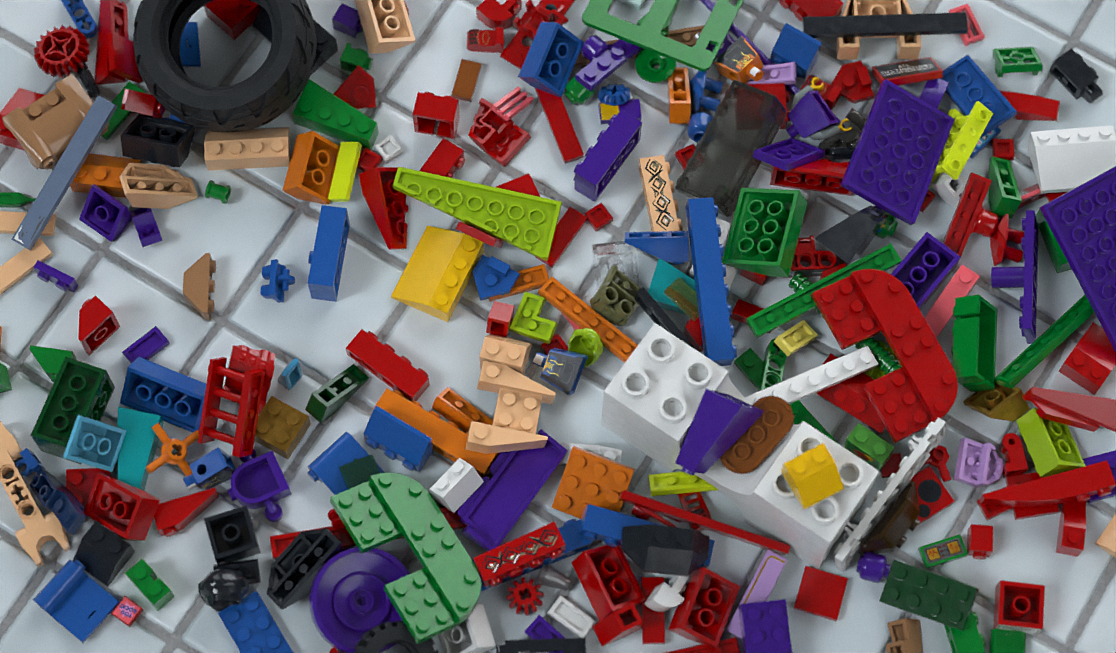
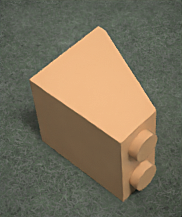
(506, 351)

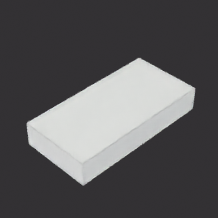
(571, 617)

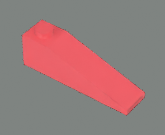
(942, 310)

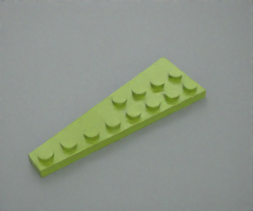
(505, 214)

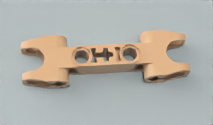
(37, 527)

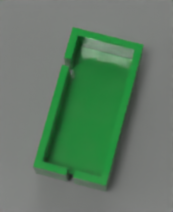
(974, 343)

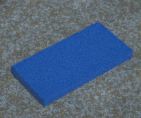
(970, 85)

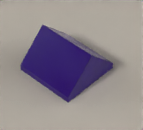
(105, 214)

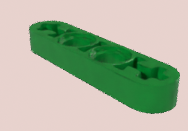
(767, 370)

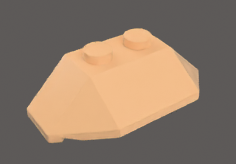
(156, 186)

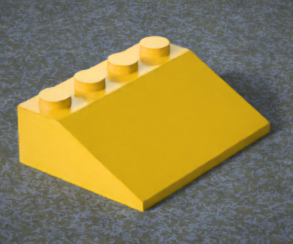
(438, 272)

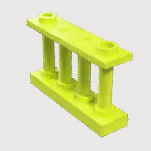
(962, 140)

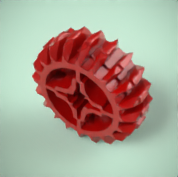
(52, 60)

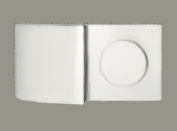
(667, 596)

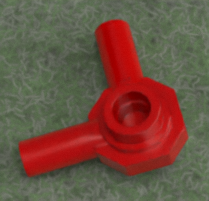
(939, 459)

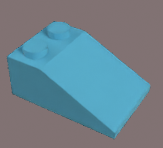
(94, 443)

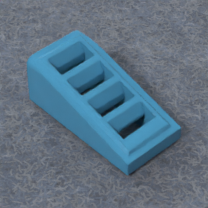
(290, 374)

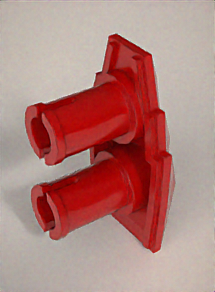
(999, 240)

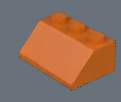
(311, 168)
(102, 172)

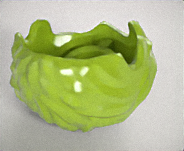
(586, 342)

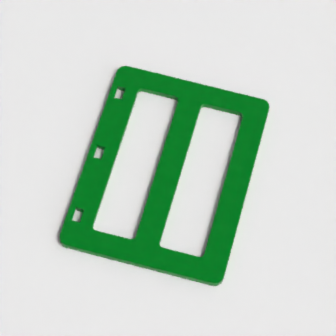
(649, 33)

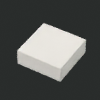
(388, 149)

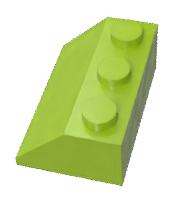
(1049, 444)

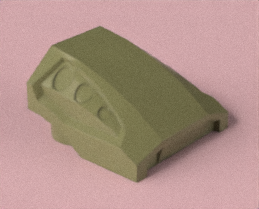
(616, 297)

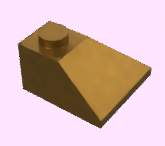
(999, 403)

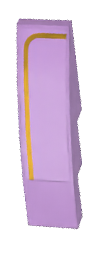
(760, 586)

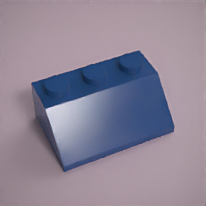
(551, 58)
(398, 439)

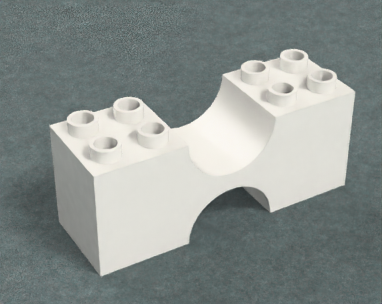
(653, 408)

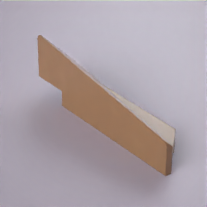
(905, 636)

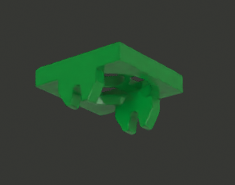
(1007, 54)

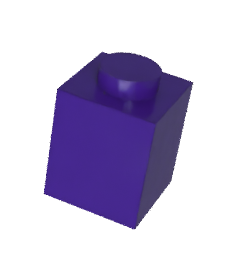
(347, 20)

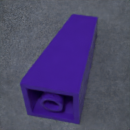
(714, 430)

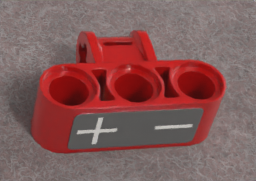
(806, 252)

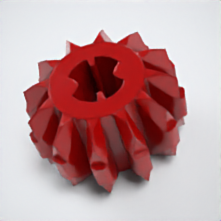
(528, 603)

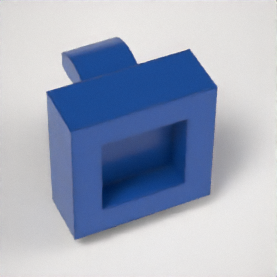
(31, 461)

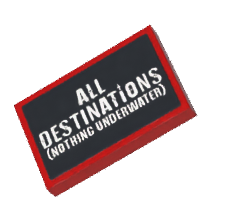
(908, 71)

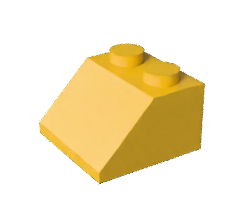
(813, 476)

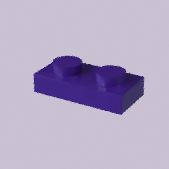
(61, 280)
(543, 630)

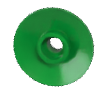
(647, 60)

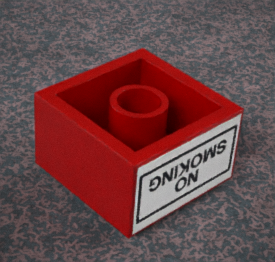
(1019, 607)

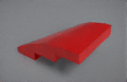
(495, 135)

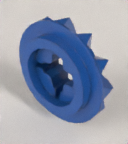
(620, 96)

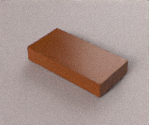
(466, 80)

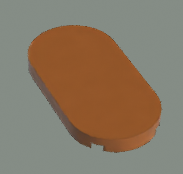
(760, 437)

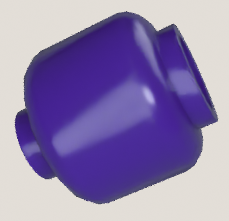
(872, 567)

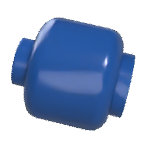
(697, 125)

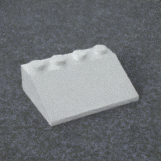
(1071, 156)

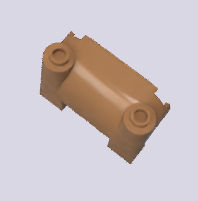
(50, 122)

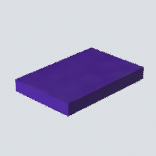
(788, 154)

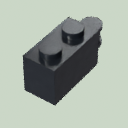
(1076, 76)

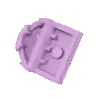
(977, 463)

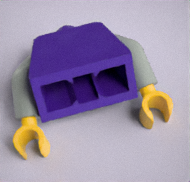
(812, 115)

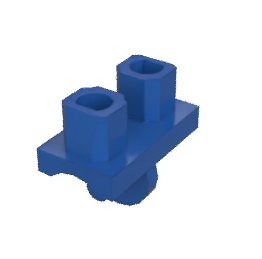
(279, 281)

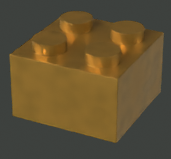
(281, 427)

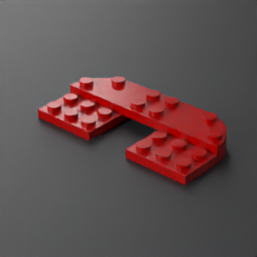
(878, 303)

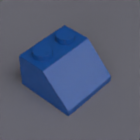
(798, 48)

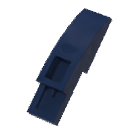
(59, 500)

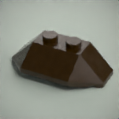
(895, 524)

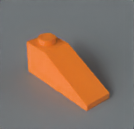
(679, 97)

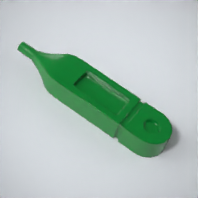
(13, 199)

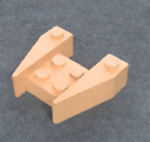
(907, 46)
(514, 413)

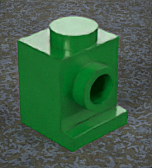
(353, 57)

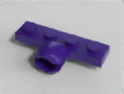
(604, 60)

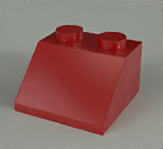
(95, 324)

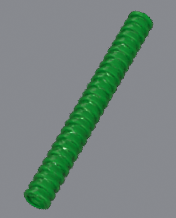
(883, 357)

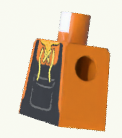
(740, 62)

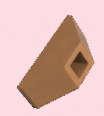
(199, 285)

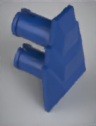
(698, 99)

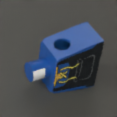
(561, 368)
(210, 470)

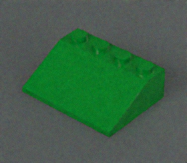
(765, 231)

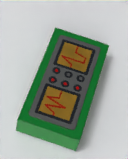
(942, 551)

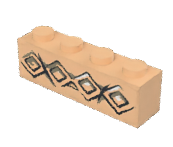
(658, 194)

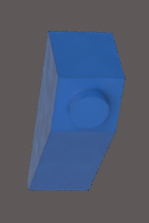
(666, 245)

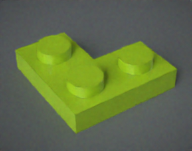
(527, 319)

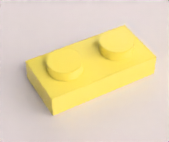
(795, 338)

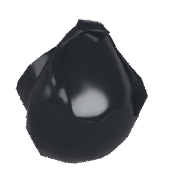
(223, 589)

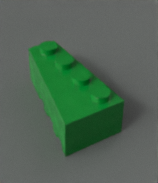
(331, 116)

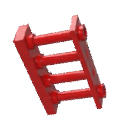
(248, 410)

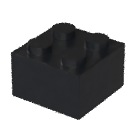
(232, 535)

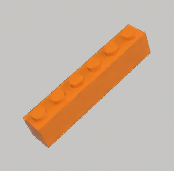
(445, 436)

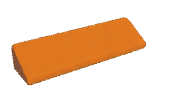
(458, 410)

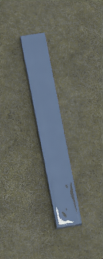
(64, 172)

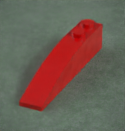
(1056, 489)

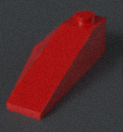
(386, 205)

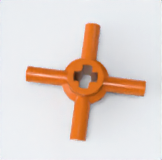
(167, 447)

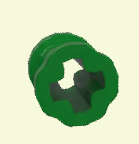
(217, 192)

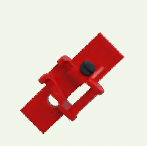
(529, 23)

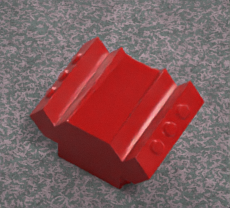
(245, 359)

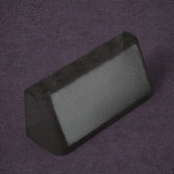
(724, 155)

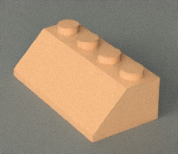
(385, 24)
(247, 149)

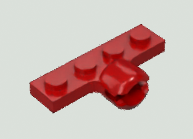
(970, 215)

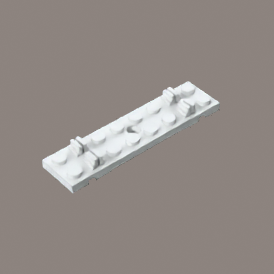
(858, 534)

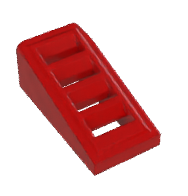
(705, 512)

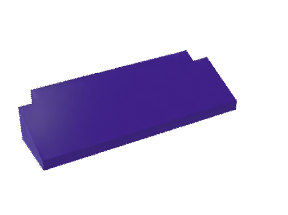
(506, 495)

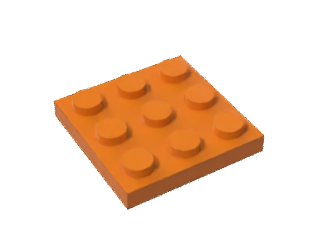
(591, 481)

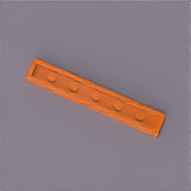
(587, 317)

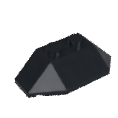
(665, 548)
(298, 564)

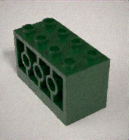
(76, 391)

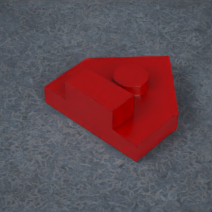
(854, 82)
(358, 89)

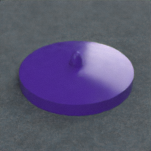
(351, 596)

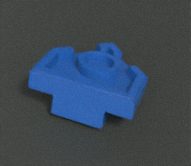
(493, 277)

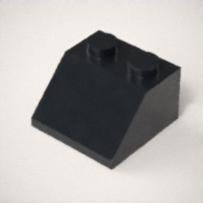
(103, 553)

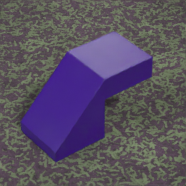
(146, 226)

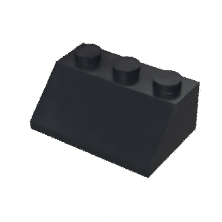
(157, 140)

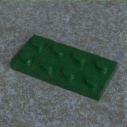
(929, 595)

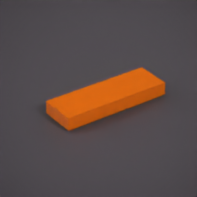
(529, 280)

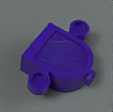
(260, 484)

